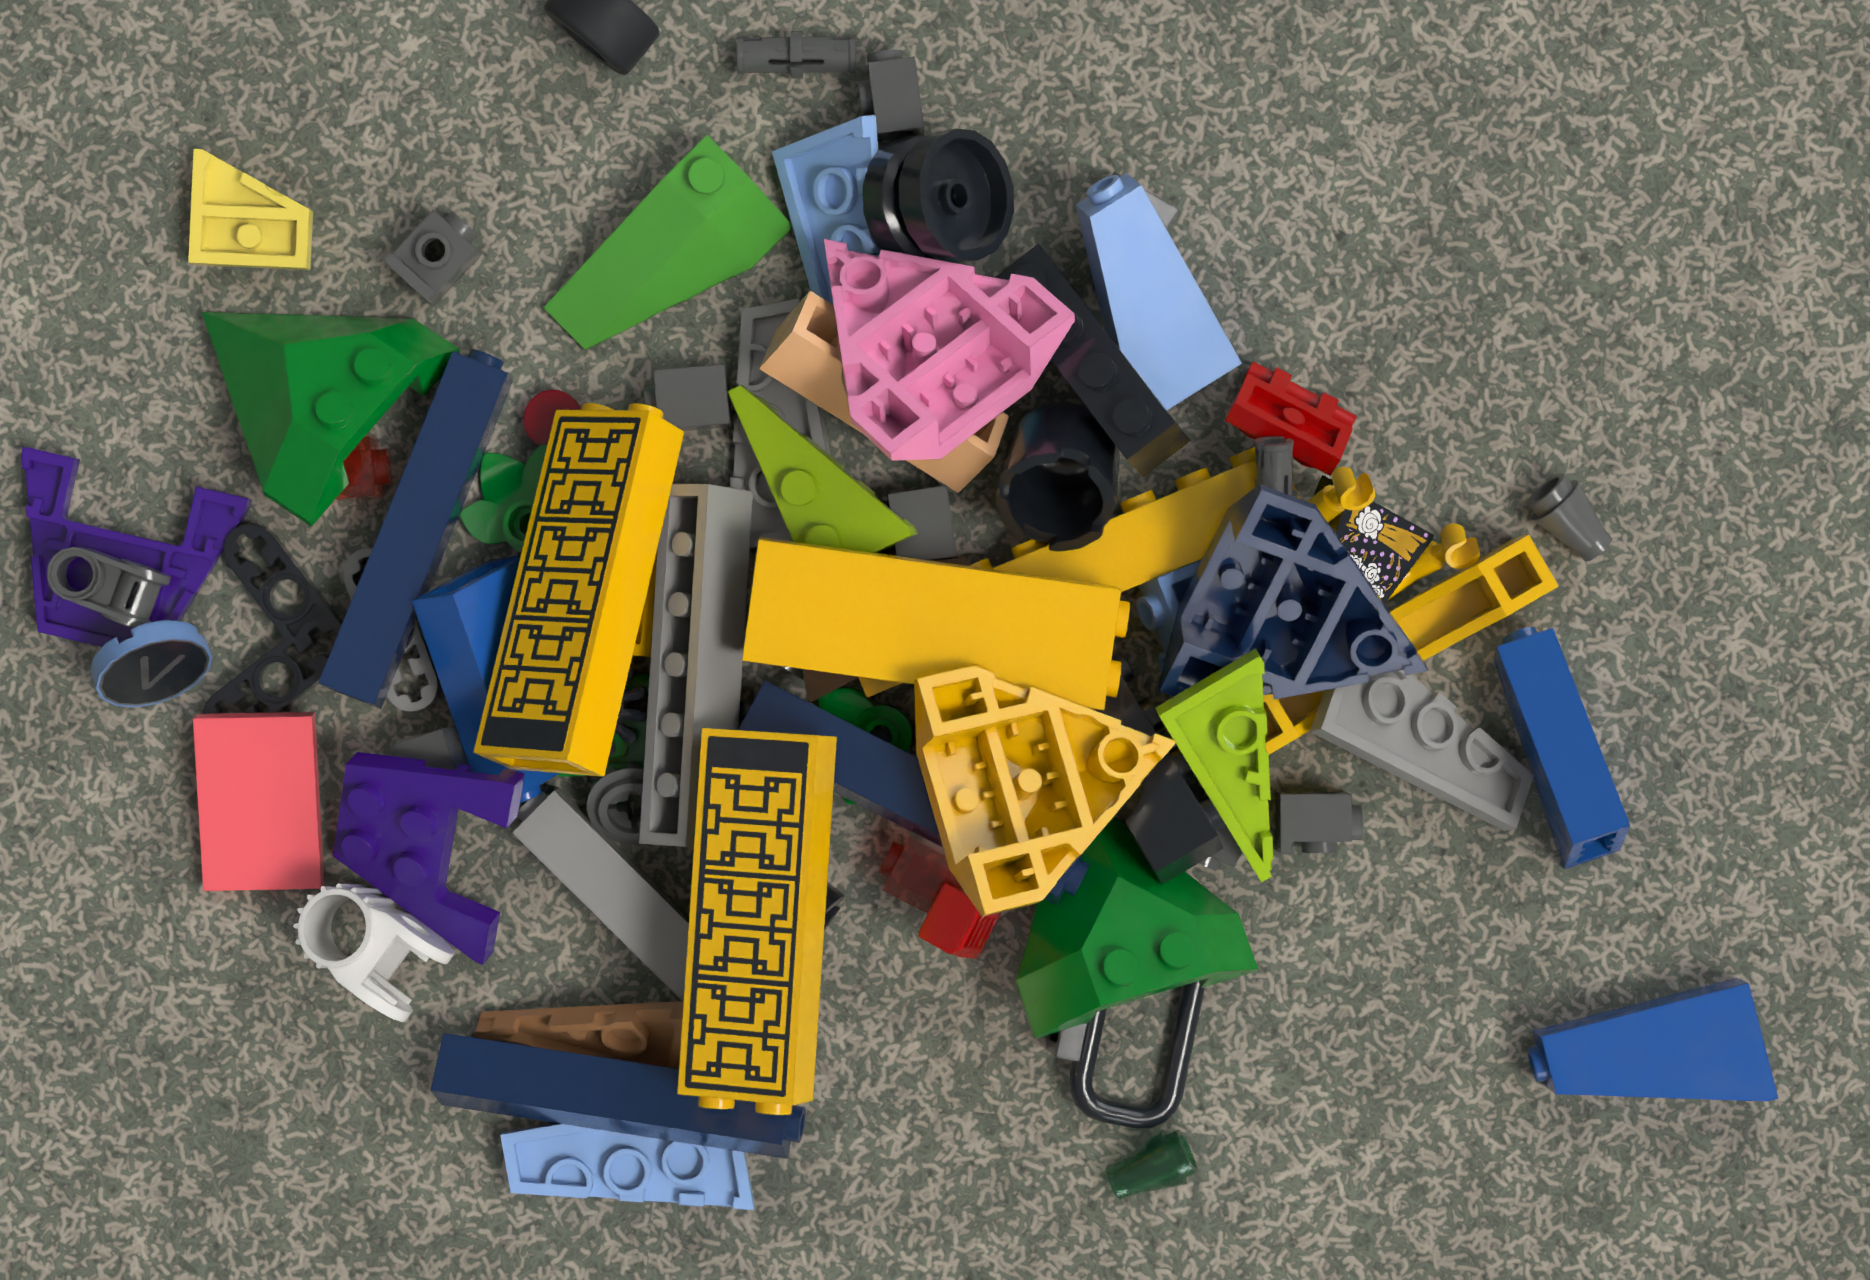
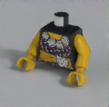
(1382, 543)

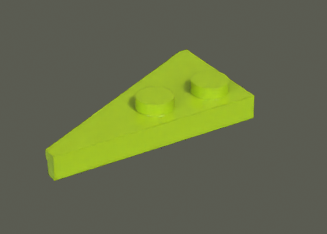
(812, 488)
(1222, 737)

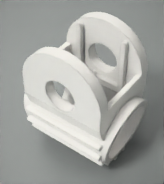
(386, 943)

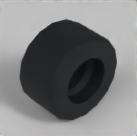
(608, 29)

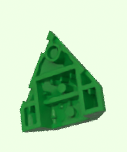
(315, 390)
(1124, 938)

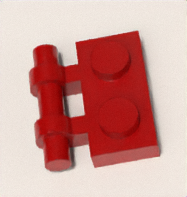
(1278, 407)

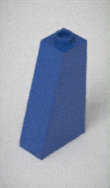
(463, 635)
(1560, 747)
(1667, 1047)

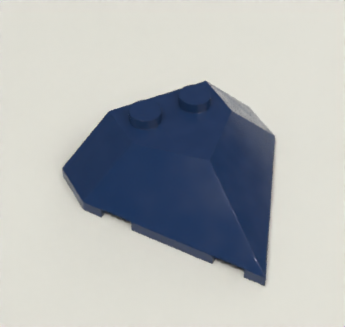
(1291, 592)

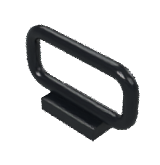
(1082, 1046)

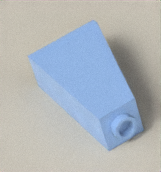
(1149, 293)

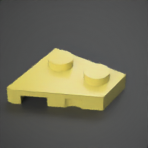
(244, 221)

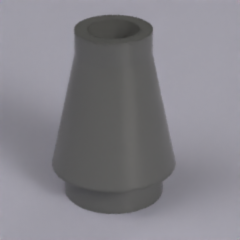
(1568, 515)

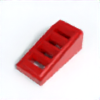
(956, 924)

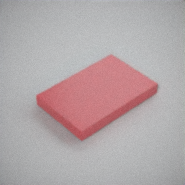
(258, 801)

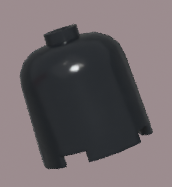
(1059, 477)

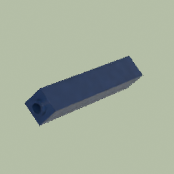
(417, 527)
(870, 770)
(600, 1096)

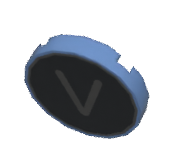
(152, 665)

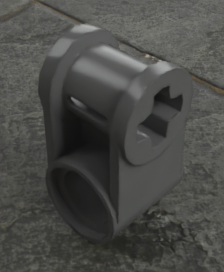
(118, 589)

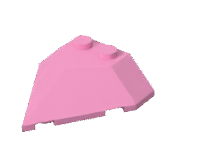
(936, 346)

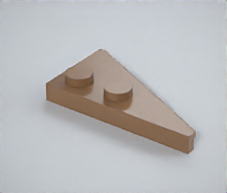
(620, 1032)

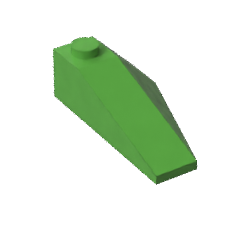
(682, 239)

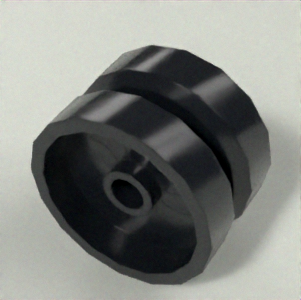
(939, 196)

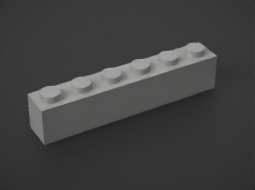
(693, 649)

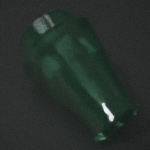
(1153, 1166)

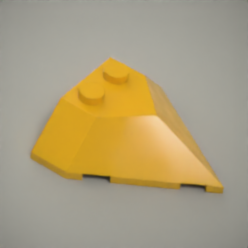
(1020, 780)

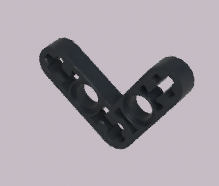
(294, 627)

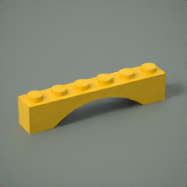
(1437, 619)

